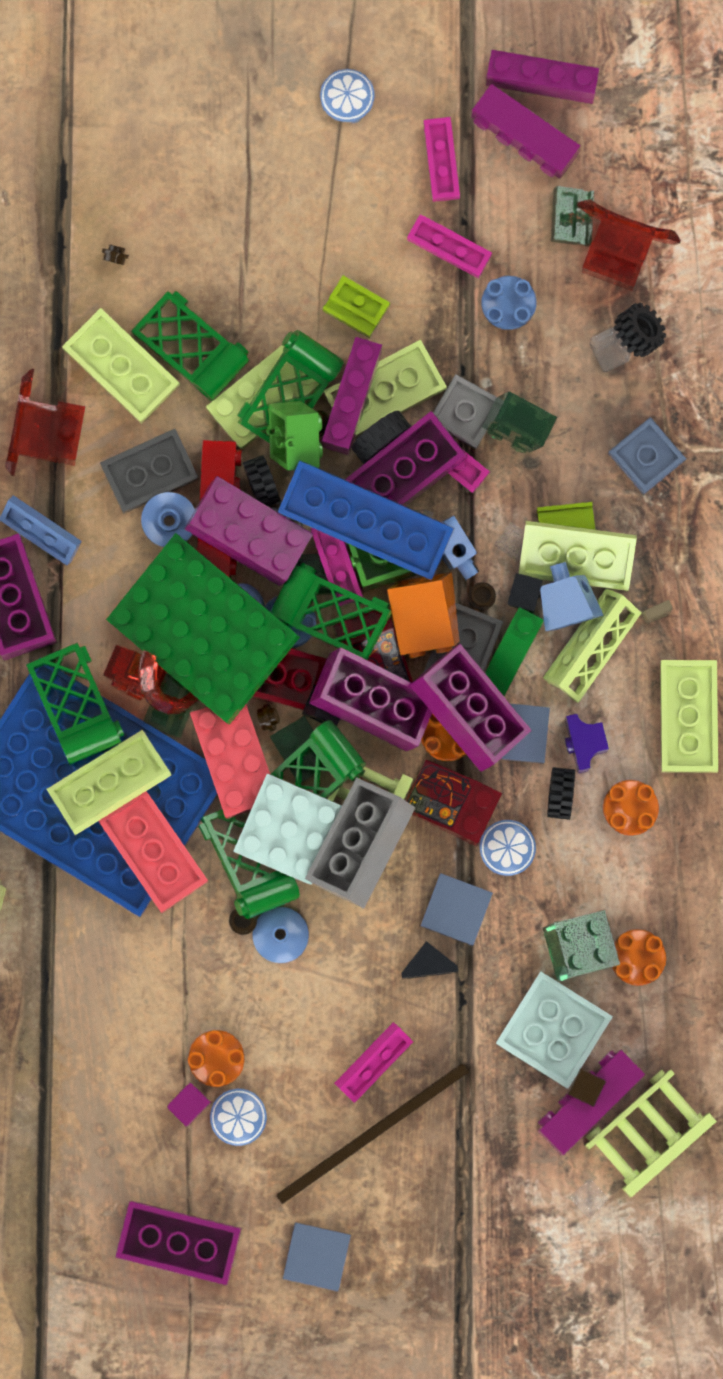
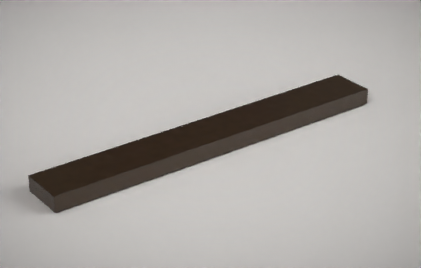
(372, 1133)

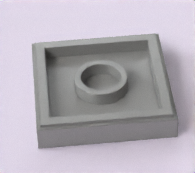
(464, 410)

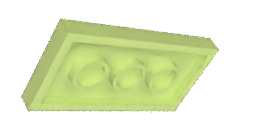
(121, 365)
(398, 385)
(228, 404)
(597, 554)
(689, 716)
(109, 782)

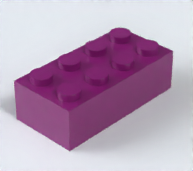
(411, 462)
(248, 531)
(22, 609)
(371, 699)
(470, 707)
(575, 1117)
(178, 1242)

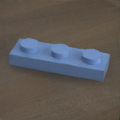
(40, 530)

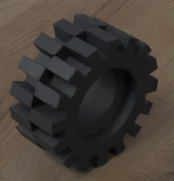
(640, 330)
(261, 481)
(561, 793)

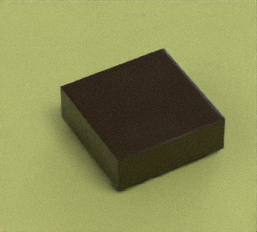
(586, 1087)

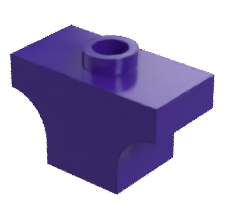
(584, 741)

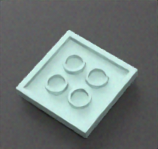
(286, 827)
(554, 1030)

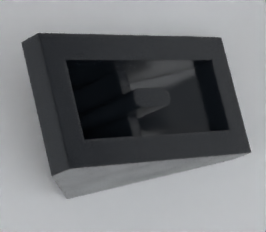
(427, 963)

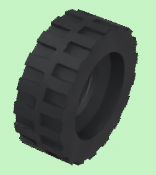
(380, 435)

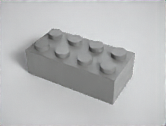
(360, 843)

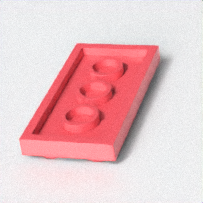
(232, 758)
(153, 851)

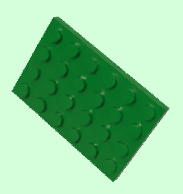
(203, 628)

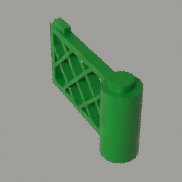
(304, 355)
(218, 367)
(300, 592)
(89, 736)
(333, 751)
(258, 894)

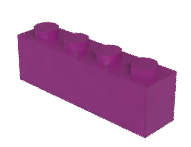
(542, 76)
(525, 132)
(352, 396)

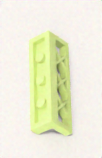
(589, 641)

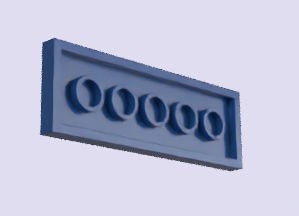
(366, 520)

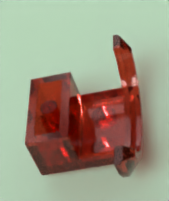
(620, 246)
(44, 429)
(143, 679)

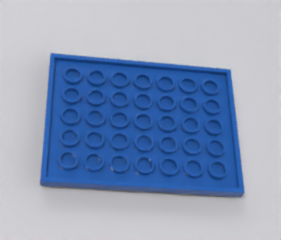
(35, 761)

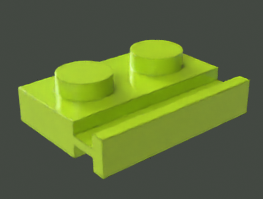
(356, 306)
(572, 515)

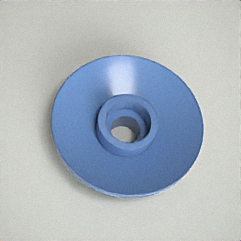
(158, 509)
(288, 948)

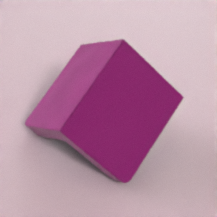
(188, 1104)

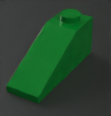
(513, 649)

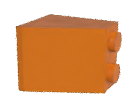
(424, 614)

